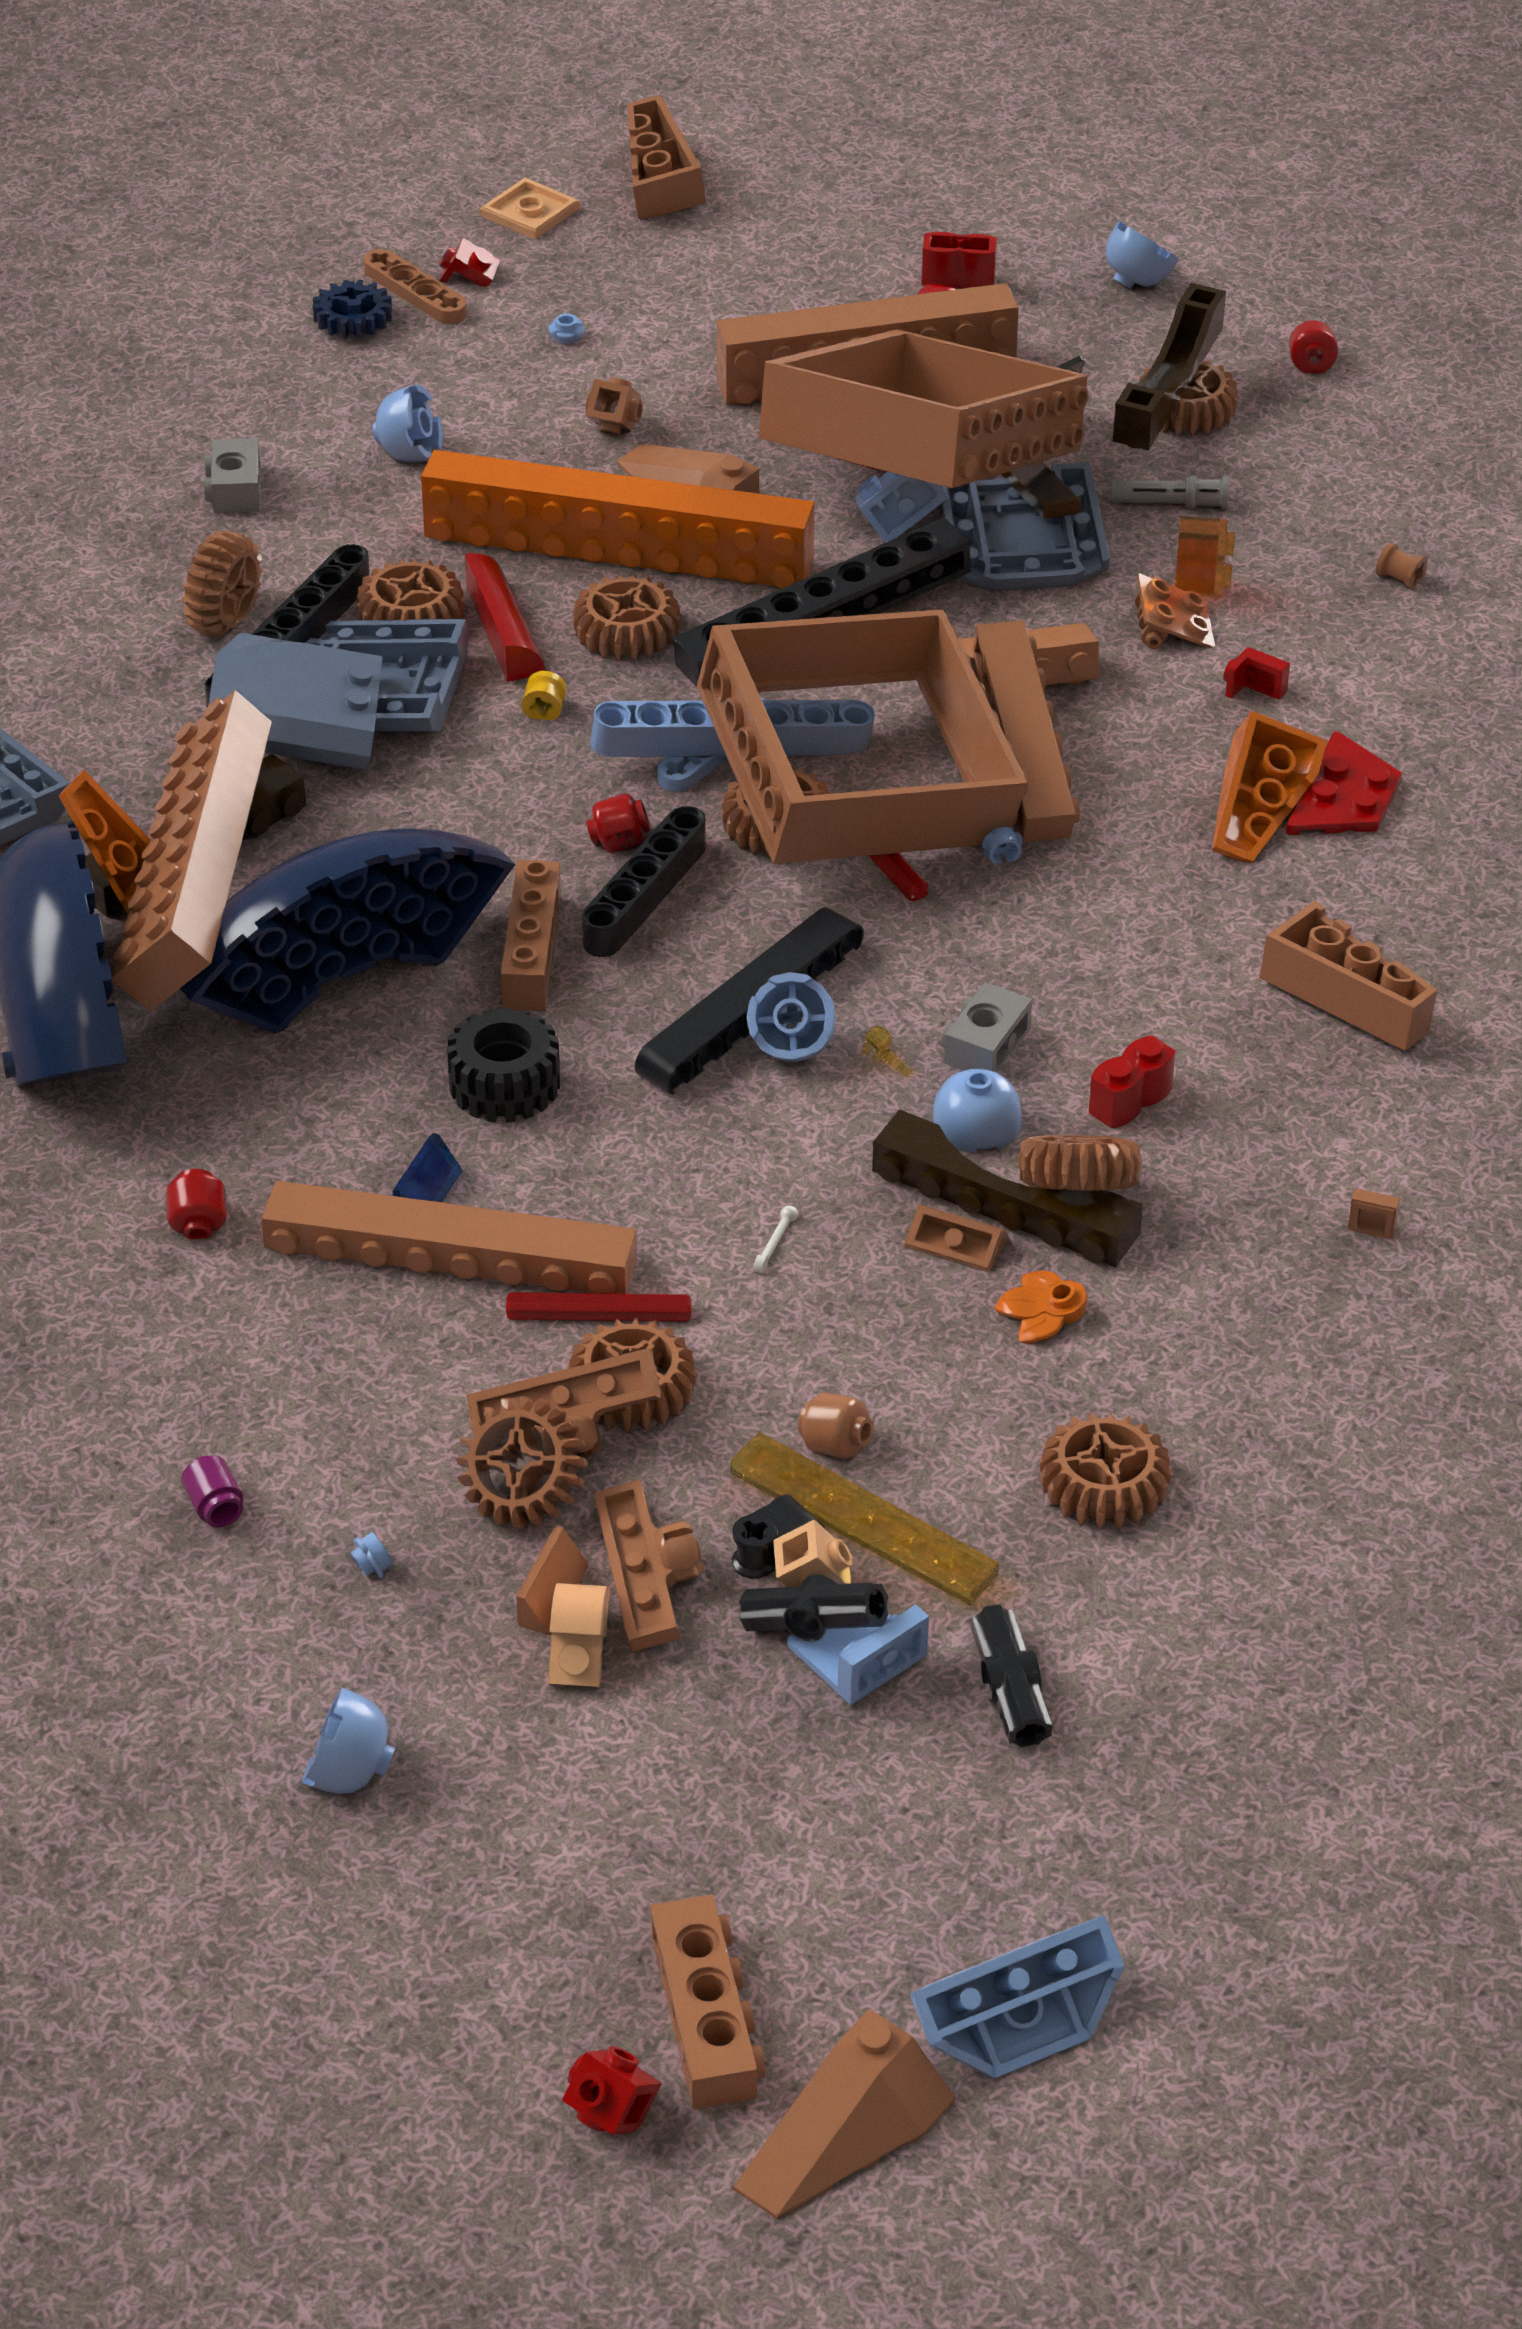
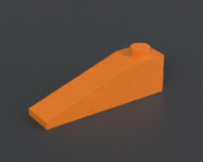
(1262, 782)
(108, 833)

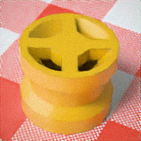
(551, 691)

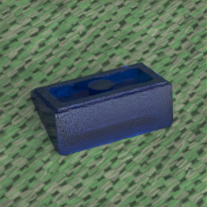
(430, 1172)

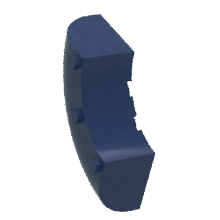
(340, 912)
(52, 963)

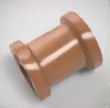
(1401, 565)

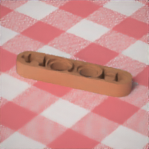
(388, 269)

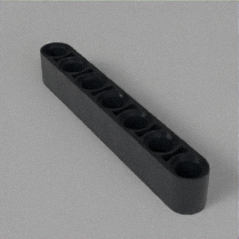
(317, 600)
(721, 1019)

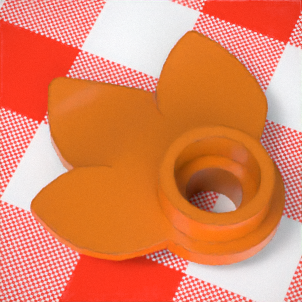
(1043, 1305)

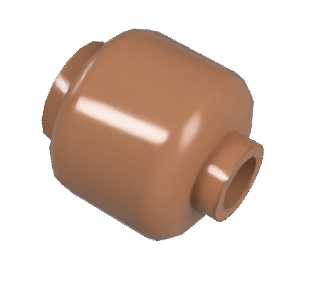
(835, 1425)

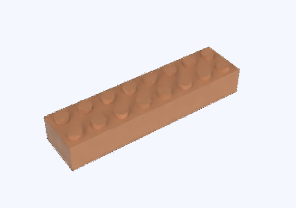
(969, 316)

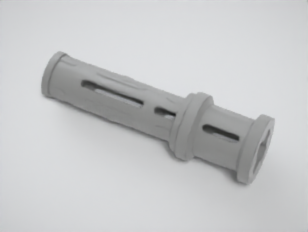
(1191, 492)

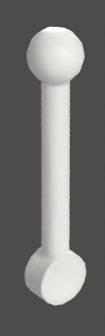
(787, 1214)

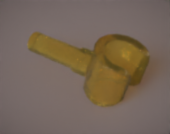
(881, 1040)

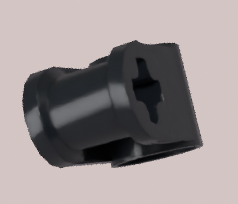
(757, 1531)

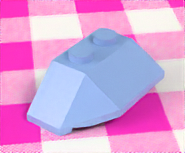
(1023, 2000)

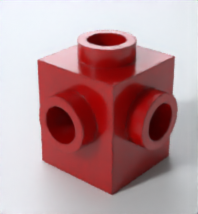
(610, 2090)

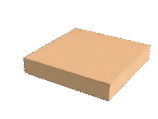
(530, 208)

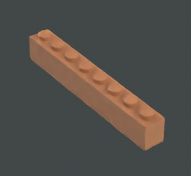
(449, 1238)

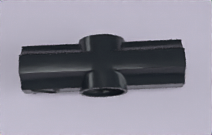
(814, 1607)
(1011, 1675)

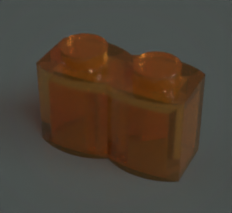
(1202, 555)

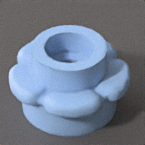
(566, 328)
(1002, 841)
(371, 1555)

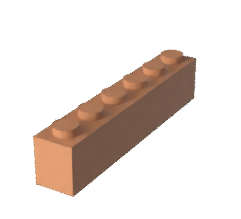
(1016, 693)

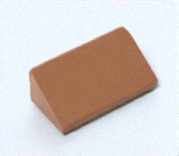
(955, 1238)
(557, 1563)

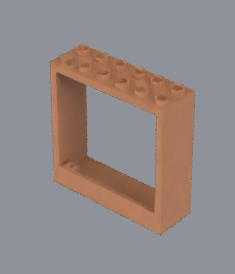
(923, 407)
(859, 652)

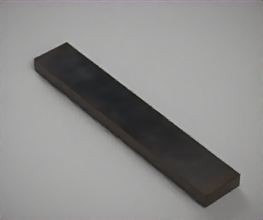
(1043, 491)

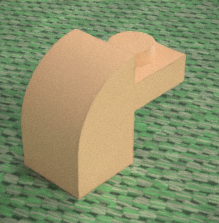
(577, 1634)

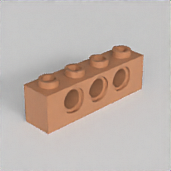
(531, 935)
(711, 2072)

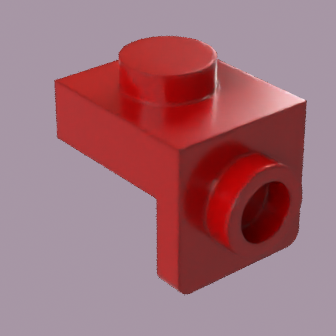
(469, 261)
(1257, 672)

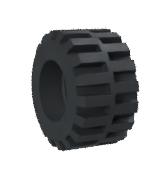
(503, 1064)

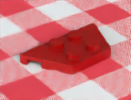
(1348, 792)

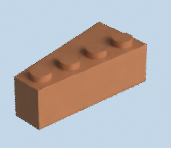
(662, 162)
(1347, 977)

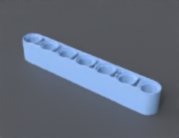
(687, 730)

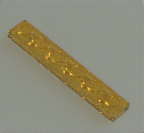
(866, 1518)

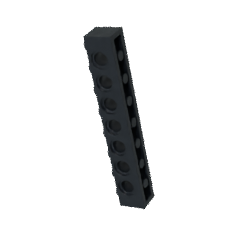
(851, 588)

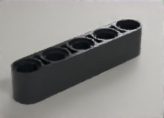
(644, 881)

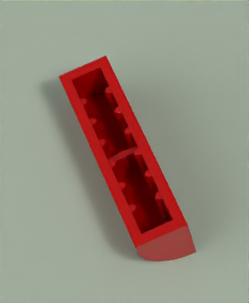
(501, 618)

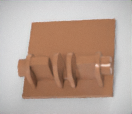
(1171, 611)

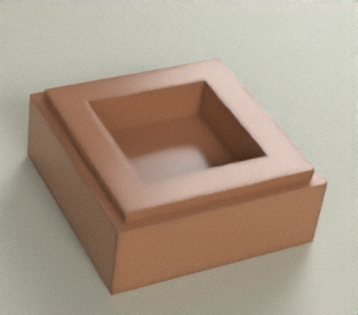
(1373, 1213)

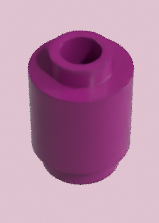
(213, 1491)

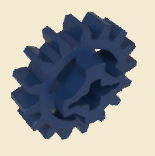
(352, 308)

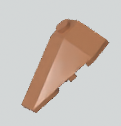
(691, 467)
(856, 2108)

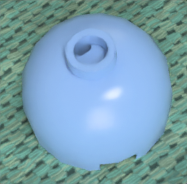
(1137, 258)
(407, 420)
(786, 1001)
(978, 1110)
(349, 1746)

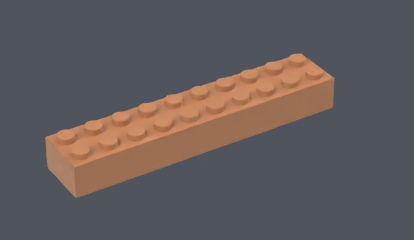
(191, 851)

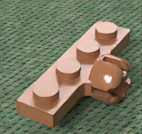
(581, 1392)
(645, 1563)

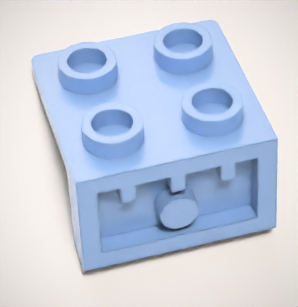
(897, 502)
(866, 1657)

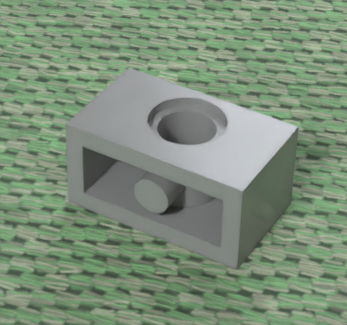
(233, 475)
(987, 1029)

